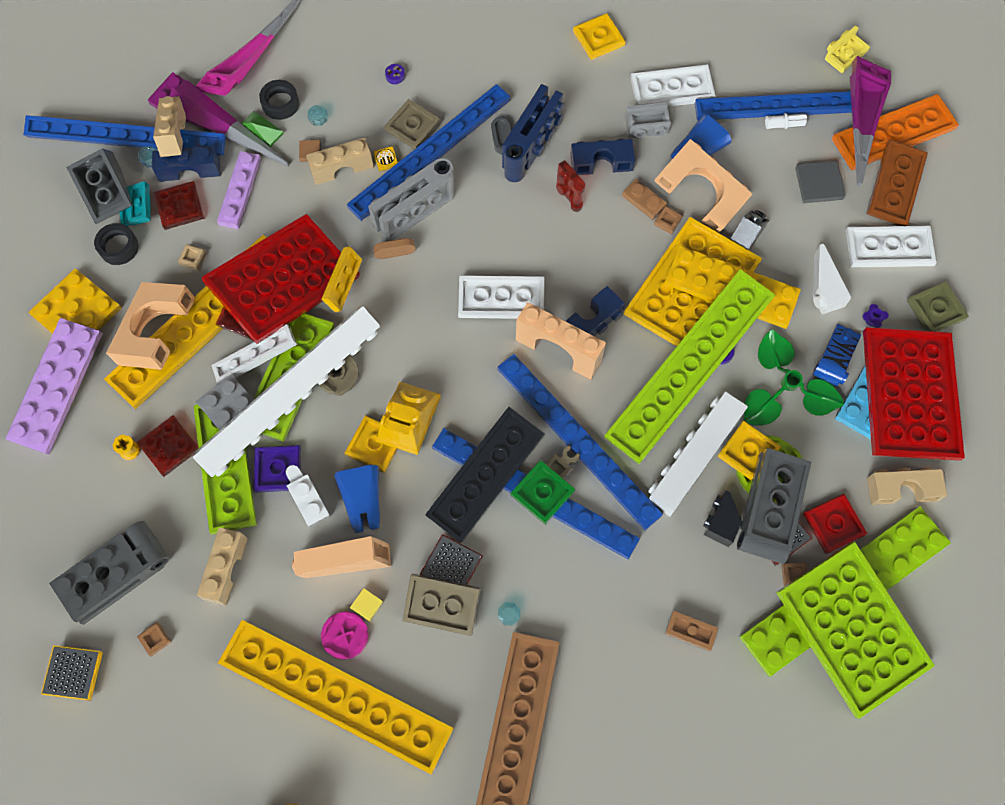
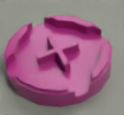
(344, 635)

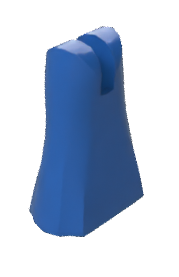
(708, 135)
(360, 495)

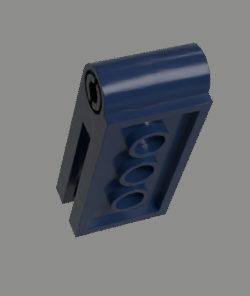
(531, 132)

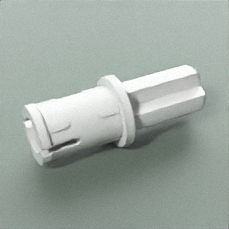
(785, 121)

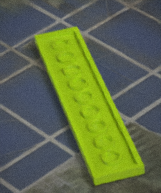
(689, 366)
(892, 557)

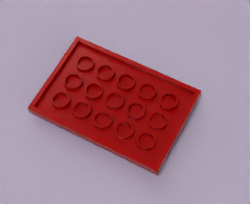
(276, 278)
(912, 394)

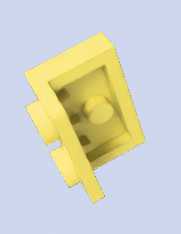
(845, 50)

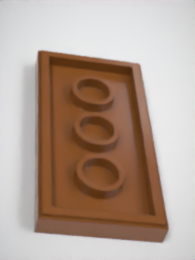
(897, 183)

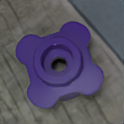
(873, 321)

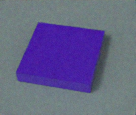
(271, 467)

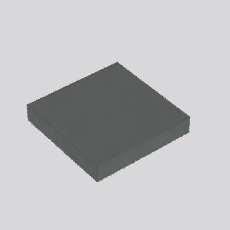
(820, 182)

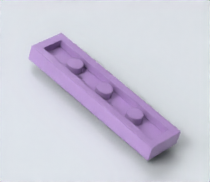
(239, 190)

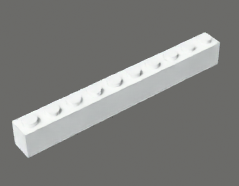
(285, 391)

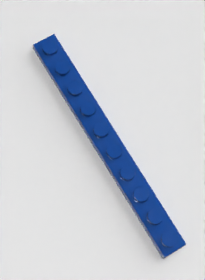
(112, 133)
(431, 149)
(580, 441)
(570, 513)

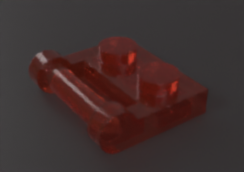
(570, 185)

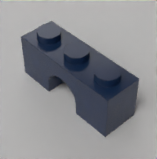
(616, 152)
(201, 160)
(606, 307)

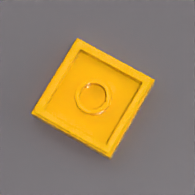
(599, 36)
(744, 447)
(366, 449)

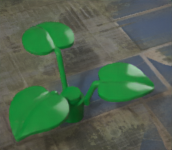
(762, 409)

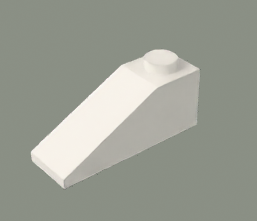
(828, 286)

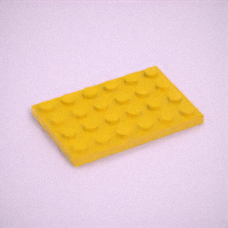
(672, 311)

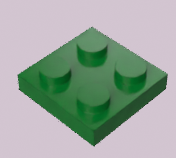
(542, 492)

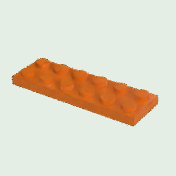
(906, 125)

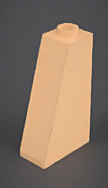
(342, 557)

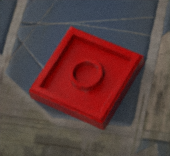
(835, 523)

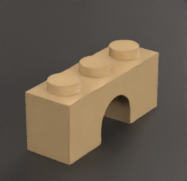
(169, 121)
(327, 161)
(925, 483)
(216, 580)

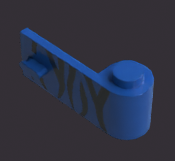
(837, 356)

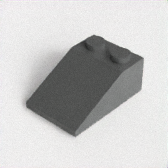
(101, 184)

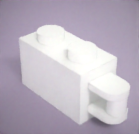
(306, 496)

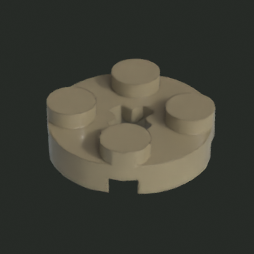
(345, 382)

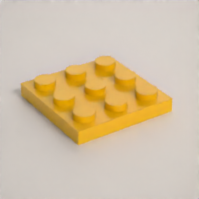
(76, 301)

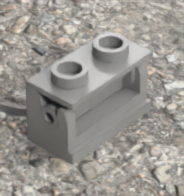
(647, 120)

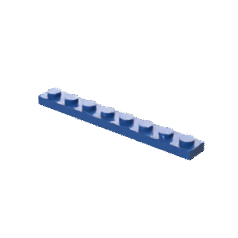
(774, 105)

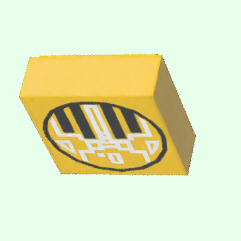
(385, 158)

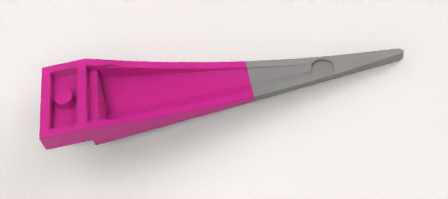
(232, 70)

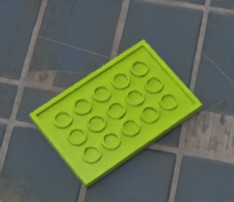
(855, 630)

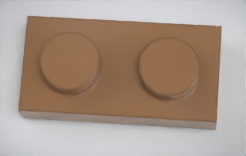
(644, 199)
(691, 631)

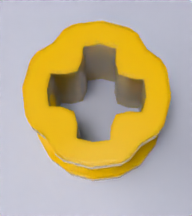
(120, 447)

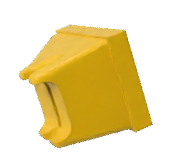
(407, 418)

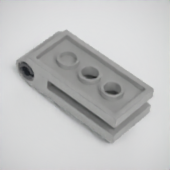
(413, 199)

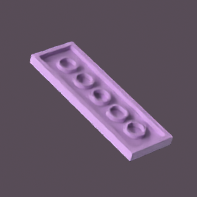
(54, 386)

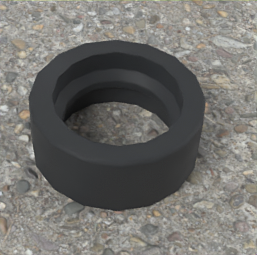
(280, 112)
(110, 231)

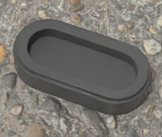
(500, 130)

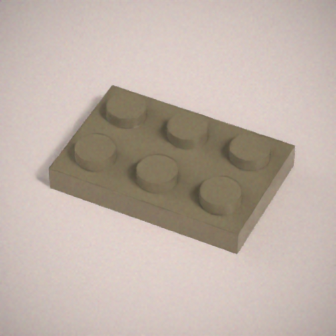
(441, 604)

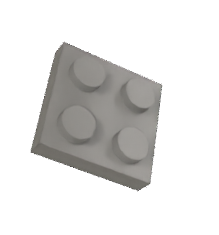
(224, 401)

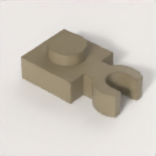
(560, 465)

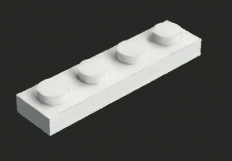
(254, 354)

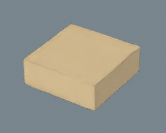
(192, 257)

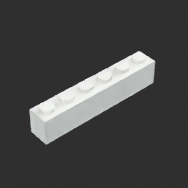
(697, 454)

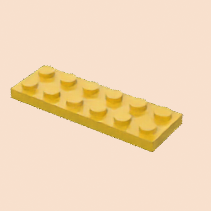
(708, 277)

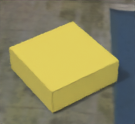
(366, 604)

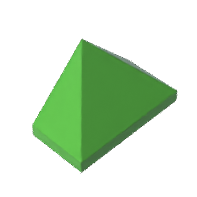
(262, 128)

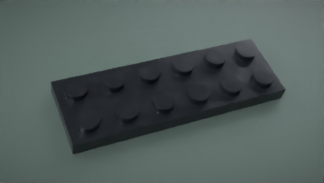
(485, 474)

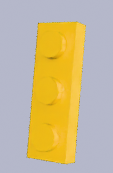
(342, 279)

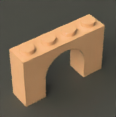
(729, 192)
(149, 301)
(584, 348)

